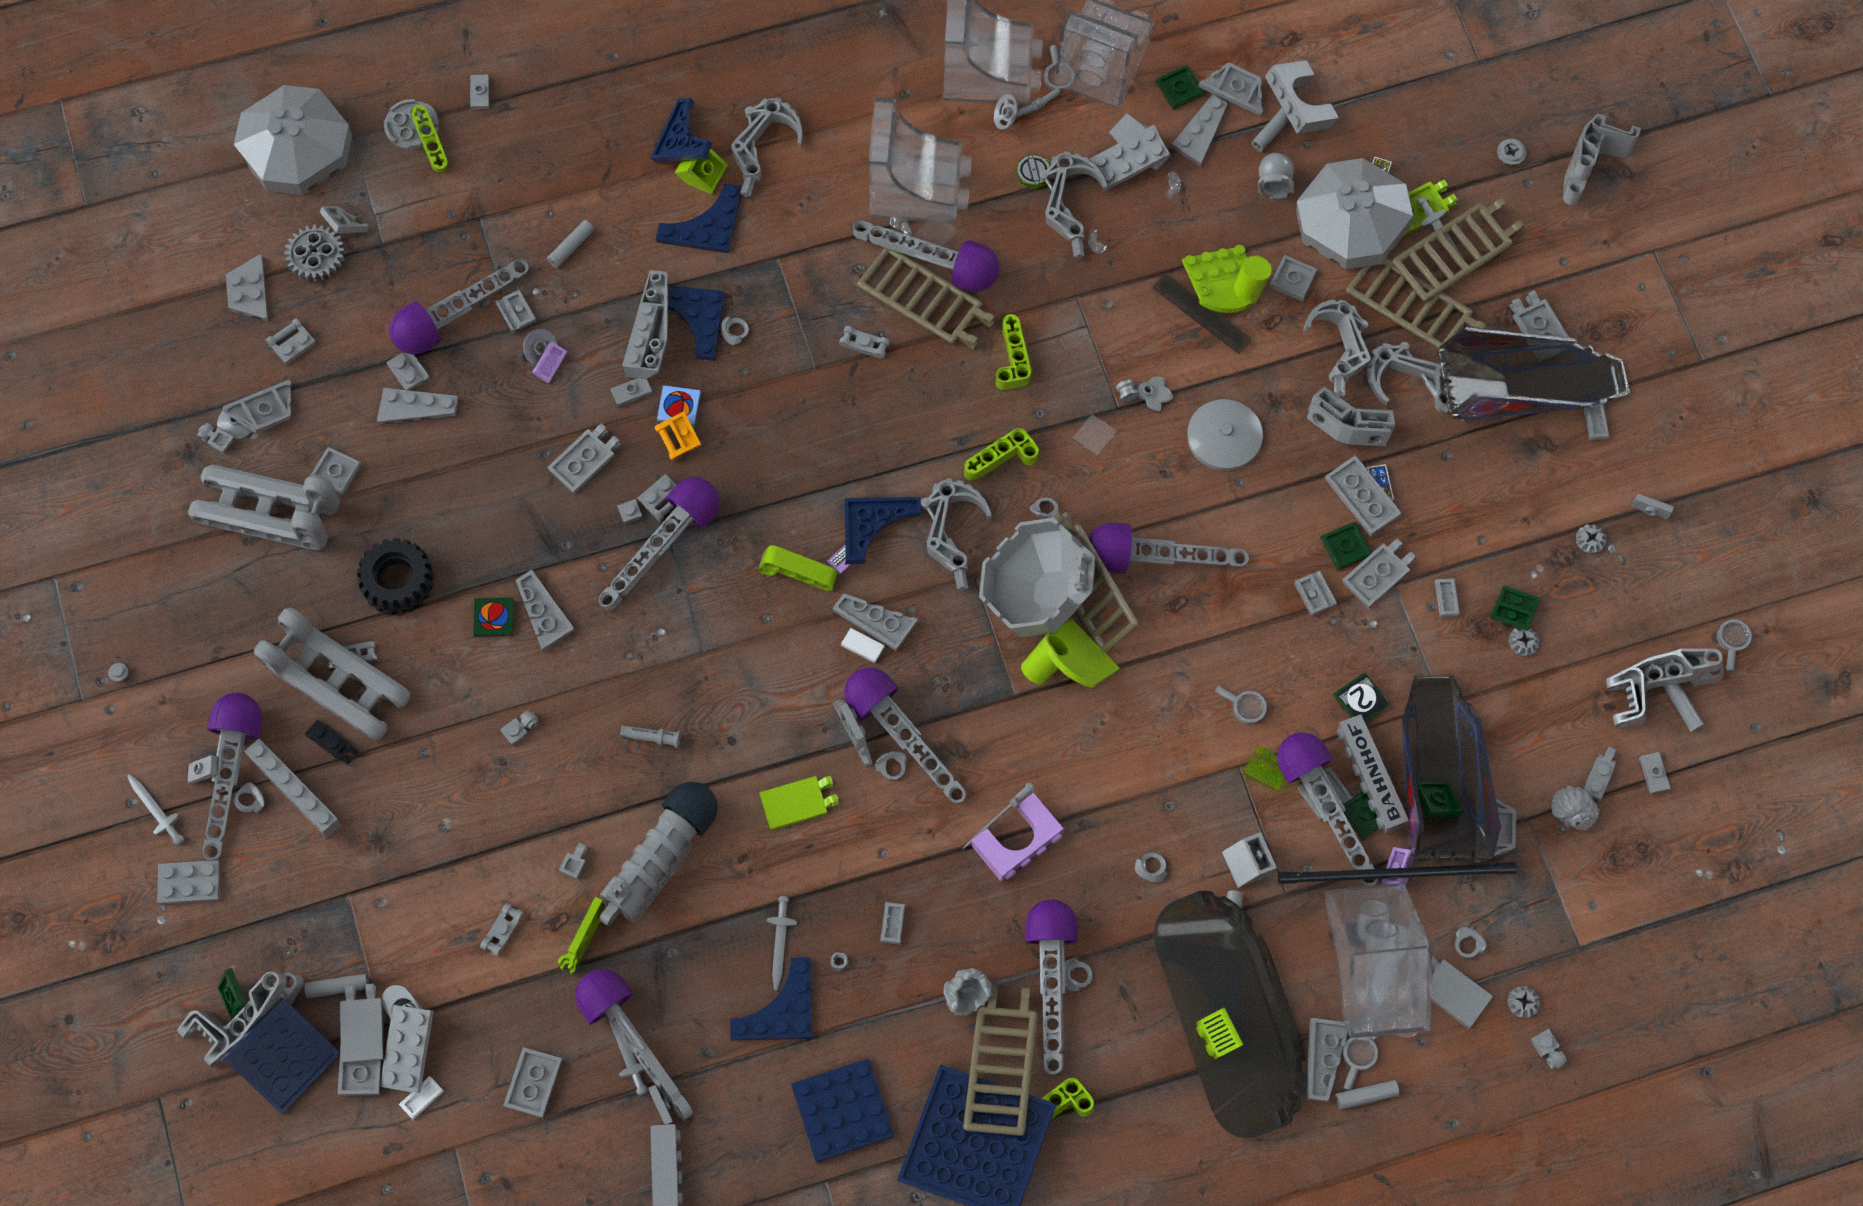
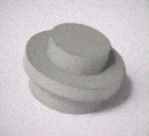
(118, 672)

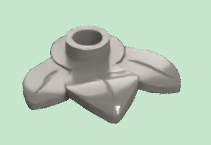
(1157, 393)

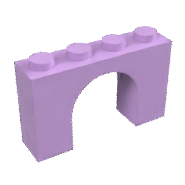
(1005, 861)

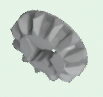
(1514, 146)
(1592, 546)
(1519, 646)
(1516, 1006)

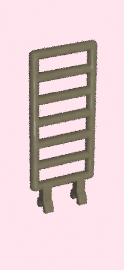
(1466, 269)
(1465, 320)
(958, 333)
(1065, 520)
(1028, 1053)

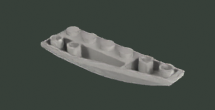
(649, 330)

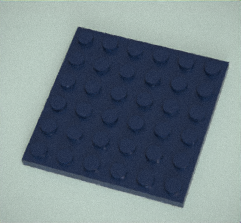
(971, 1164)

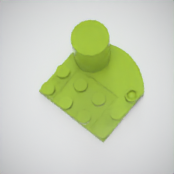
(1227, 278)
(1073, 654)

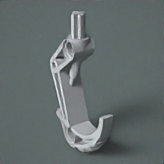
(744, 145)
(1063, 221)
(1350, 328)
(1422, 369)
(946, 552)

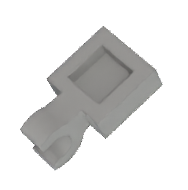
(574, 864)

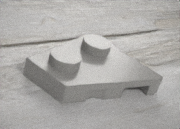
(342, 221)

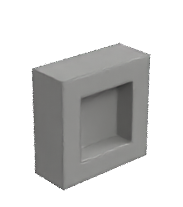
(629, 511)

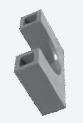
(1302, 116)

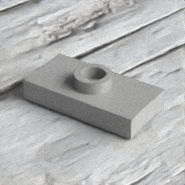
(479, 92)
(631, 391)
(1596, 422)
(1652, 507)
(1447, 597)
(202, 769)
(1654, 773)
(892, 923)
(661, 1104)

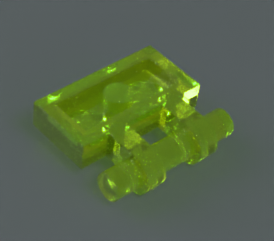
(1263, 772)

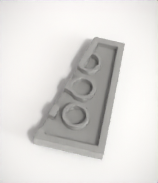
(1200, 131)
(407, 405)
(545, 615)
(1324, 1054)

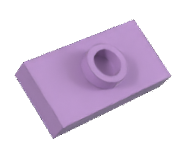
(549, 362)

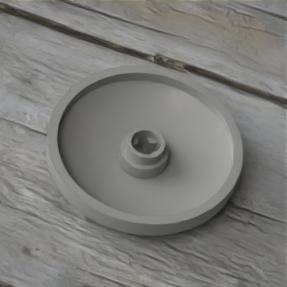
(1224, 435)

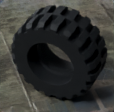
(389, 554)

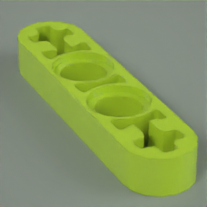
(430, 138)

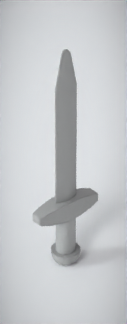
(1433, 219)
(1013, 803)
(165, 823)
(781, 923)
(633, 1069)

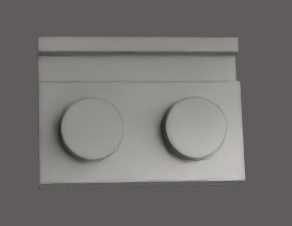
(515, 311)
(408, 371)
(1315, 593)

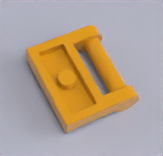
(684, 433)

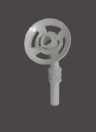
(1011, 111)

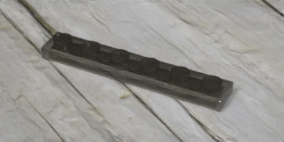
(1205, 317)

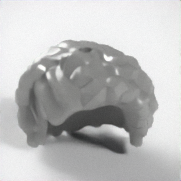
(1575, 808)
(967, 991)

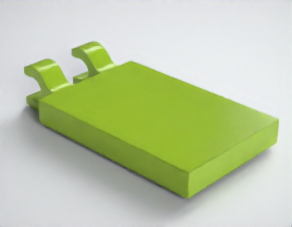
(1434, 200)
(797, 802)
(582, 937)

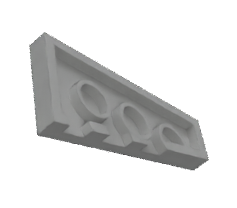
(880, 623)

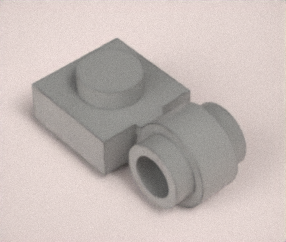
(218, 440)
(516, 731)
(1546, 1045)

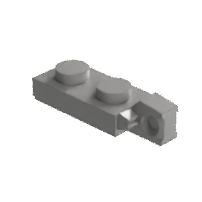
(1600, 774)

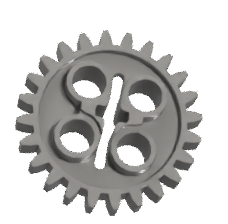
(314, 253)

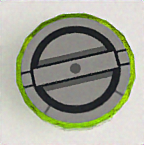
(1029, 170)

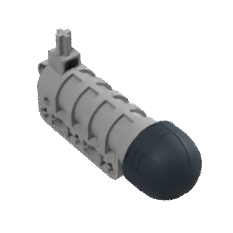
(686, 813)

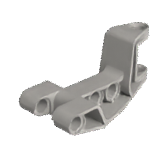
(1595, 139)
(1691, 664)
(224, 1035)

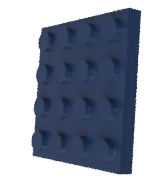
(281, 1055)
(842, 1110)

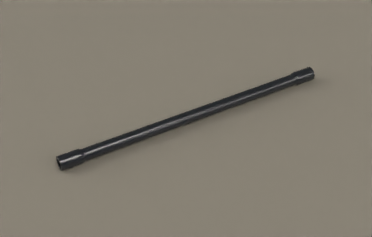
(1498, 868)

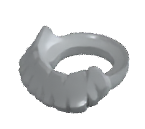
(733, 339)
(1036, 509)
(881, 764)
(250, 788)
(1140, 868)
(1464, 932)
(1071, 984)

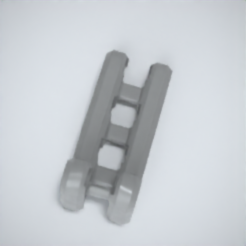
(309, 501)
(346, 665)

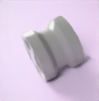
(1127, 390)

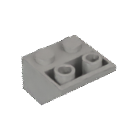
(1249, 860)

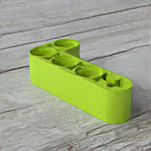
(1014, 350)
(999, 457)
(797, 567)
(1072, 1099)

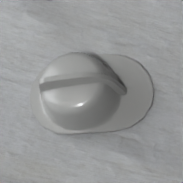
(397, 996)

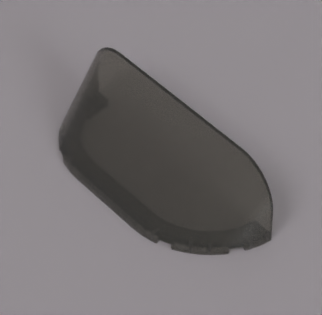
(1221, 963)

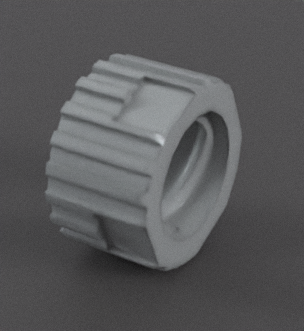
(839, 967)

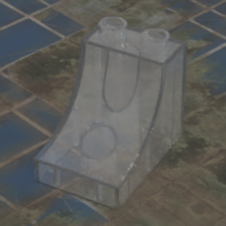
(1103, 50)
(988, 55)
(913, 171)
(1380, 961)

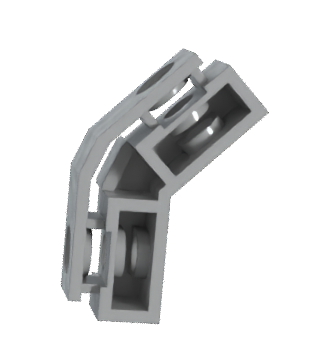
(1350, 424)

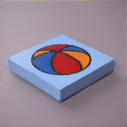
(676, 400)

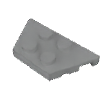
(1236, 87)
(247, 289)
(263, 408)
(855, 731)
(1507, 835)

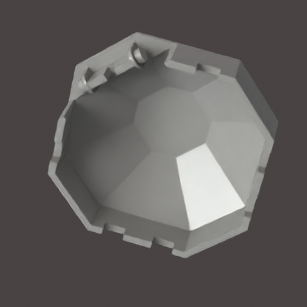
(293, 139)
(1354, 213)
(1037, 577)

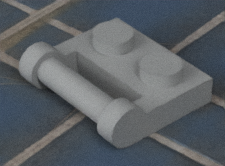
(293, 346)
(656, 495)

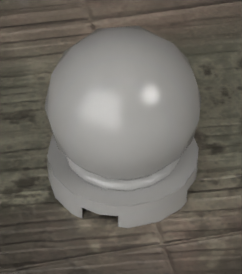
(1276, 176)

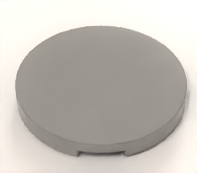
(401, 128)

